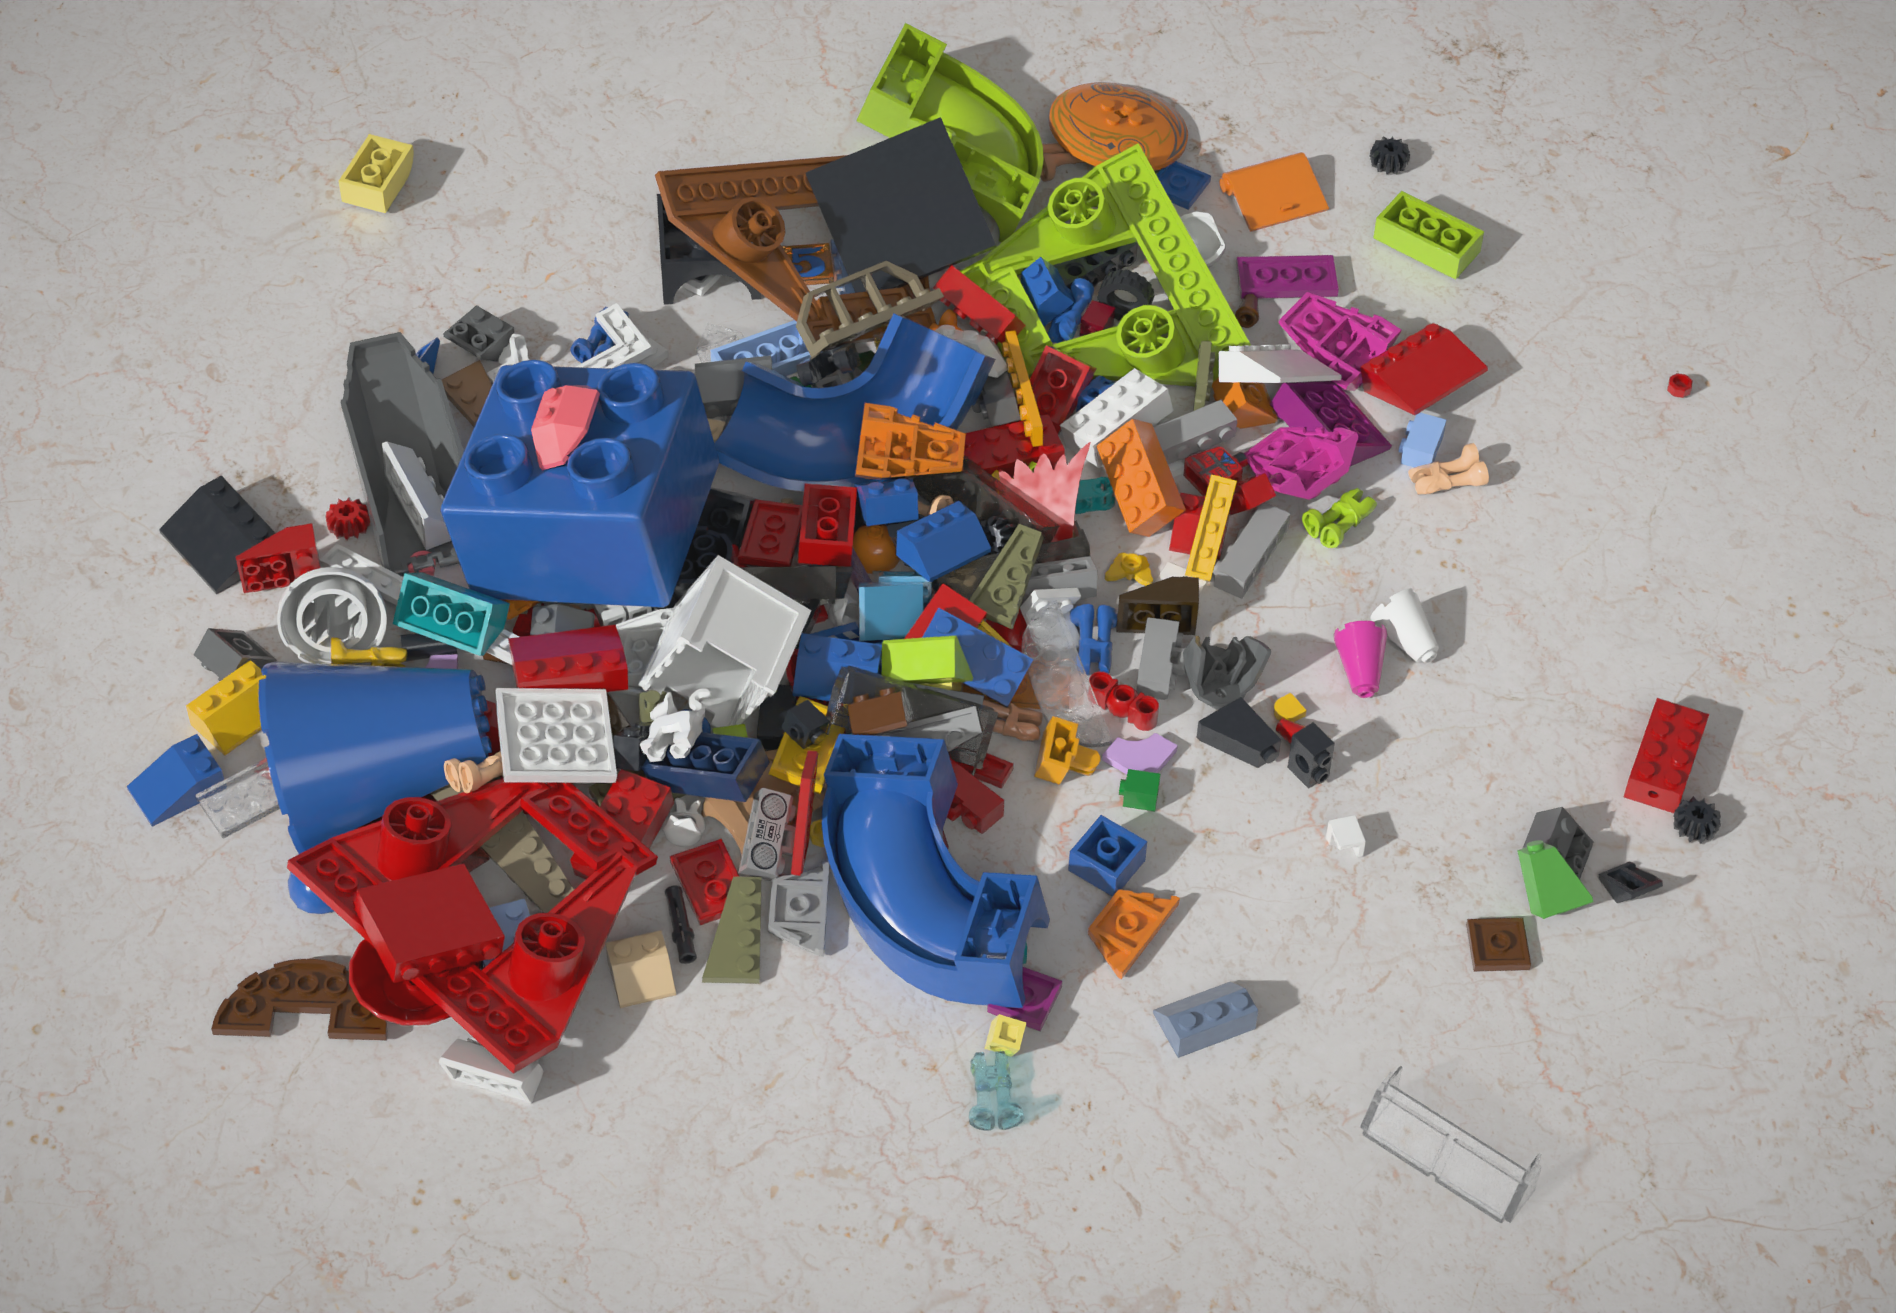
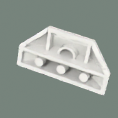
(979, 343)

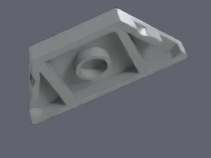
(800, 908)

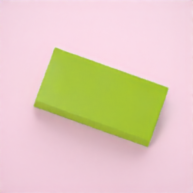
(925, 660)

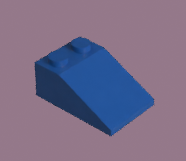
(887, 500)
(174, 780)

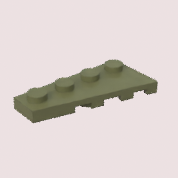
(1008, 578)
(737, 939)

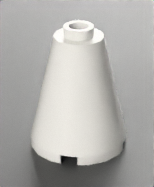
(1407, 626)

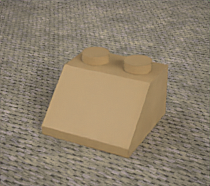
(640, 969)

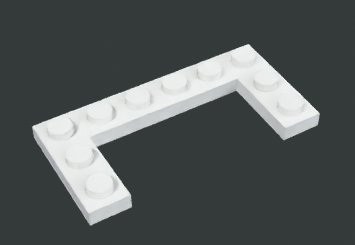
(629, 342)

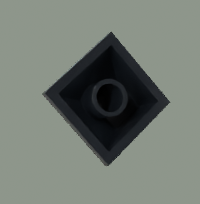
(727, 514)

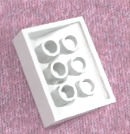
(1271, 365)

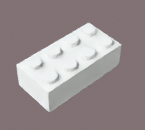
(1129, 398)

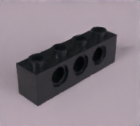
(1097, 265)

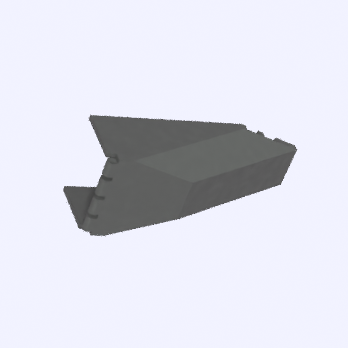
(399, 402)

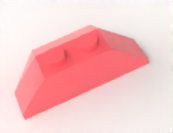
(562, 422)

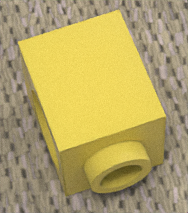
(1005, 1035)

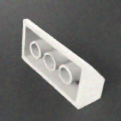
(416, 493)

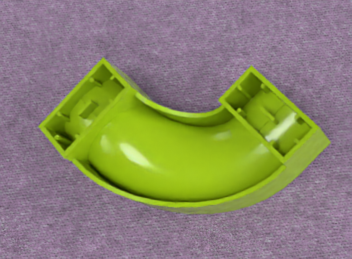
(985, 124)

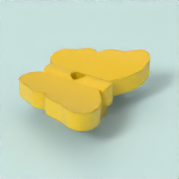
(1131, 567)

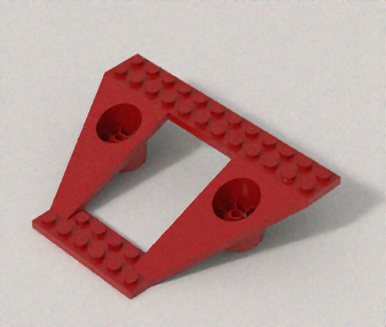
(532, 988)

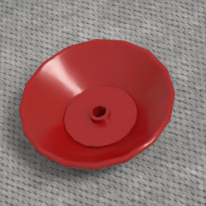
(387, 1000)

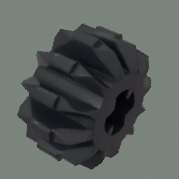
(1389, 155)
(997, 532)
(1697, 820)

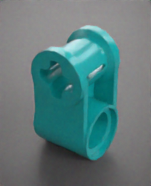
(1091, 497)

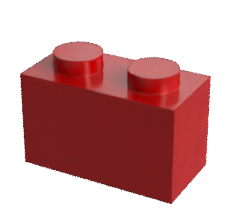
(1251, 493)

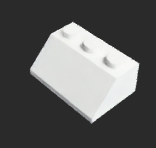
(477, 1067)

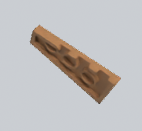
(468, 390)

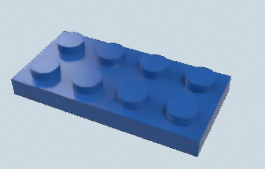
(993, 664)

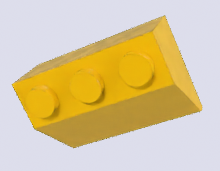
(229, 709)

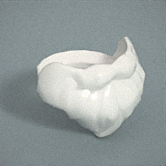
(515, 350)
(837, 610)

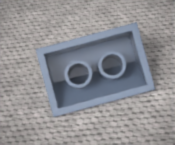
(1207, 1018)

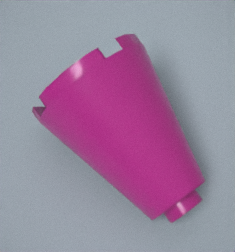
(1362, 655)

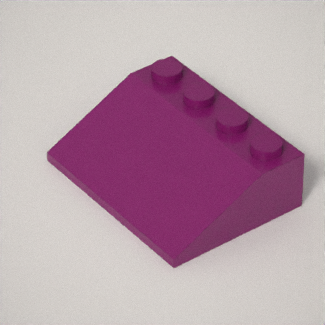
(1328, 406)

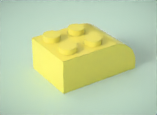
(376, 173)

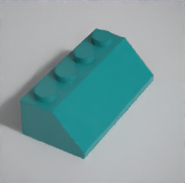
(449, 613)

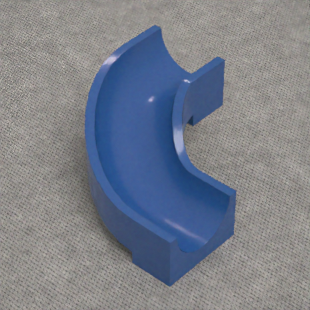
(813, 434)
(904, 886)

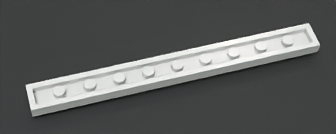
(390, 584)

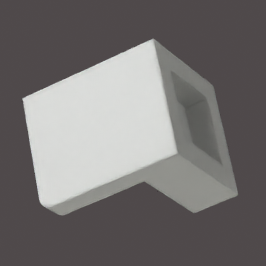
(1346, 834)

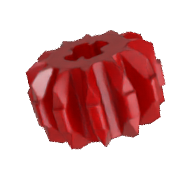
(347, 518)

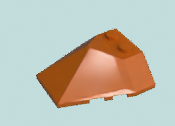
(905, 446)

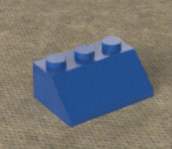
(942, 541)
(821, 660)

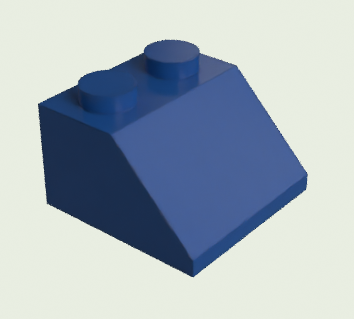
(1045, 290)

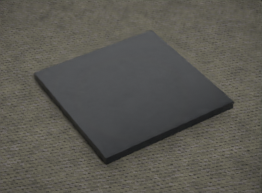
(901, 206)

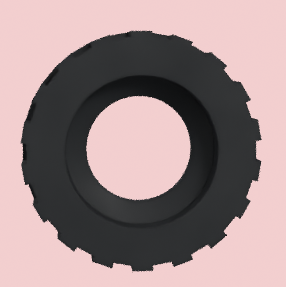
(1129, 282)

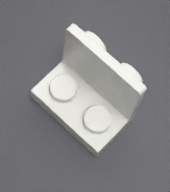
(1066, 598)

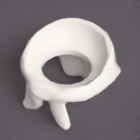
(684, 831)

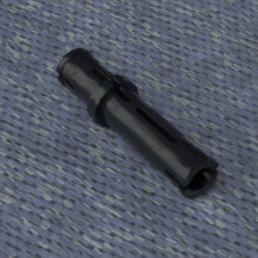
(685, 949)

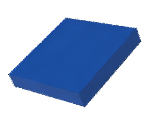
(1183, 183)

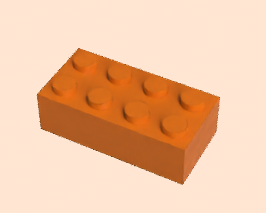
(1140, 478)

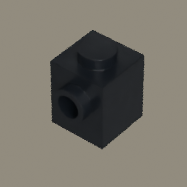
(805, 724)

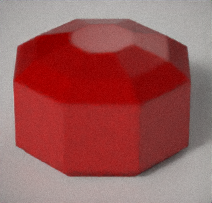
(1679, 385)

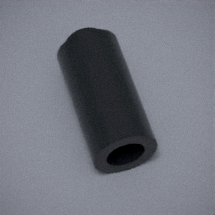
(423, 647)

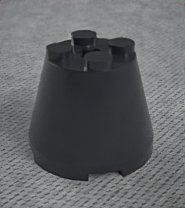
(702, 552)

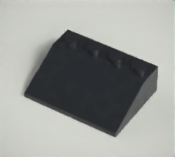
(213, 531)

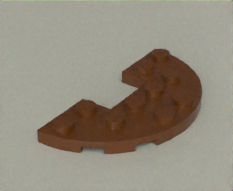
(298, 987)

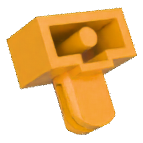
(1061, 752)

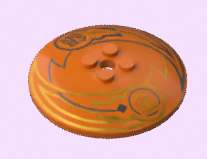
(1108, 118)

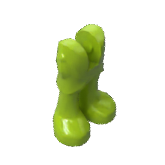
(1346, 509)

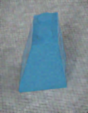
(889, 608)

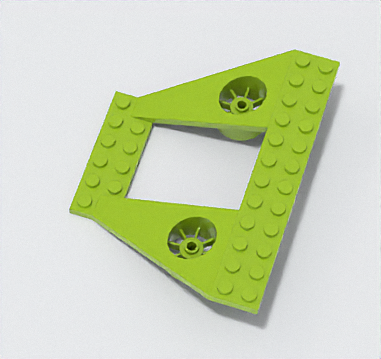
(1128, 211)

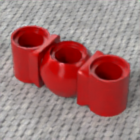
(1124, 701)

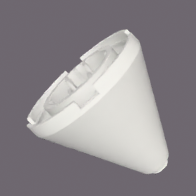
(330, 605)

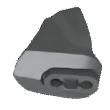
(1224, 671)

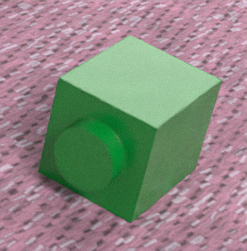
(1140, 790)

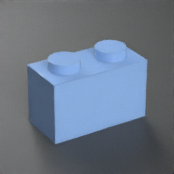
(1423, 440)

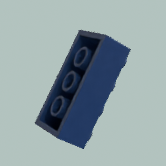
(714, 768)

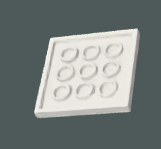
(555, 735)

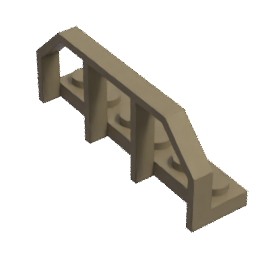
(867, 322)

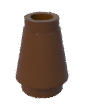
(1248, 311)

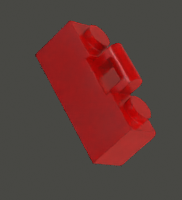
(974, 802)

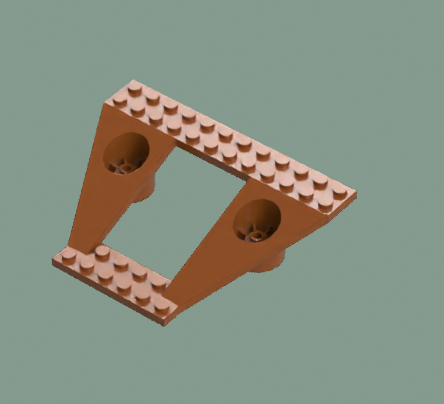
(718, 199)

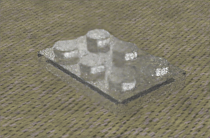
(240, 799)

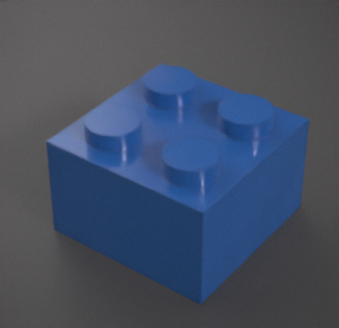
(1107, 855)

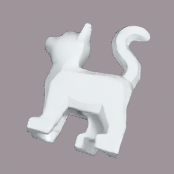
(675, 727)

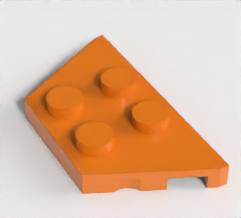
(1129, 926)

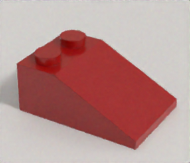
(1058, 383)

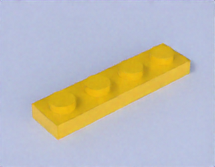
(1210, 528)

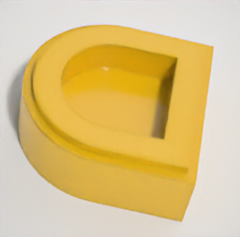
(1289, 708)

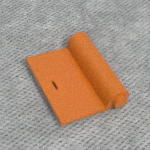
(1275, 191)

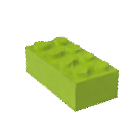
(1428, 235)

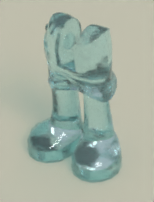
(989, 1079)

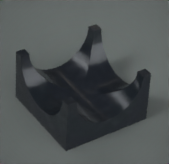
(686, 259)

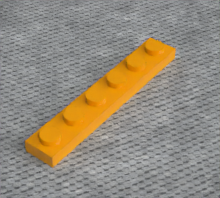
(1023, 393)

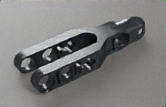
(841, 357)

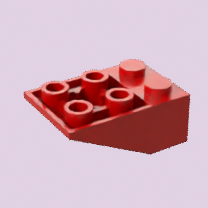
(279, 559)

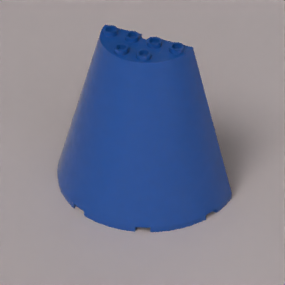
(364, 737)

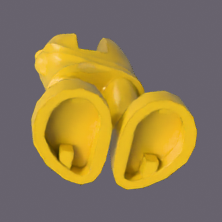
(376, 655)

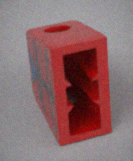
(1213, 462)

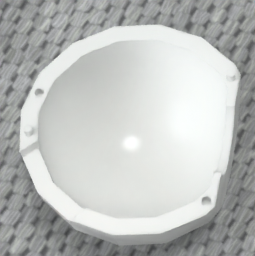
(1205, 236)

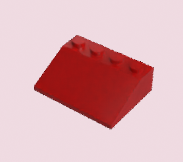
(1421, 369)
(570, 660)

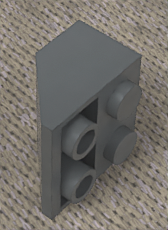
(481, 334)
(1563, 832)

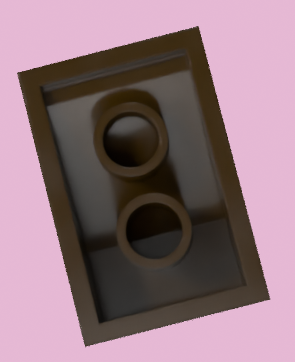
(1167, 600)

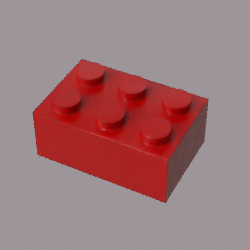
(827, 525)

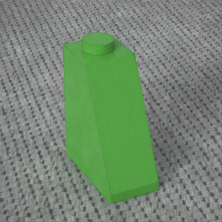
(1550, 881)

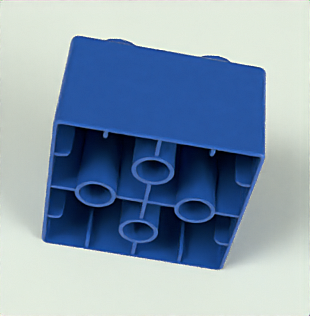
(607, 520)

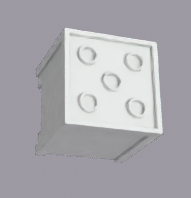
(726, 638)

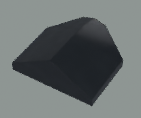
(1628, 882)

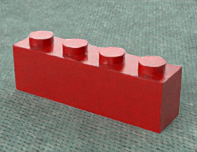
(977, 305)

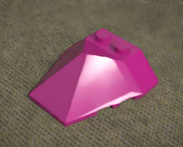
(1338, 336)
(1303, 461)

